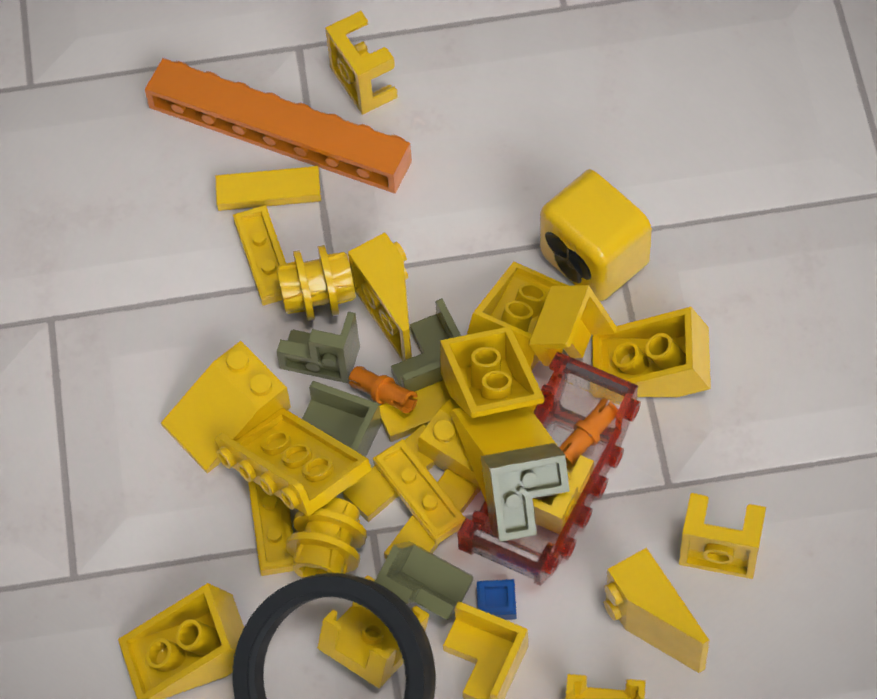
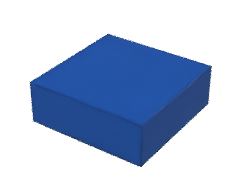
(497, 598)

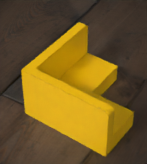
(568, 322)
(555, 510)
(492, 645)

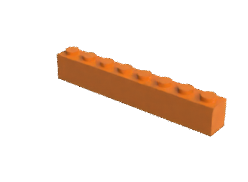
(279, 125)

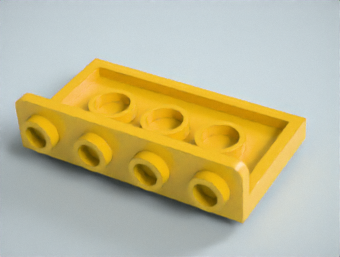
(293, 461)

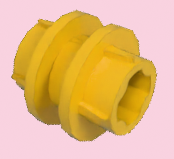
(316, 282)
(327, 539)

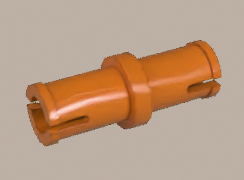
(383, 389)
(588, 431)

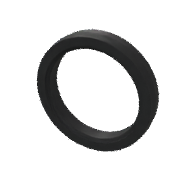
(386, 605)

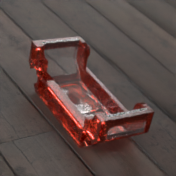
(568, 397)

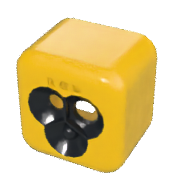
(595, 235)

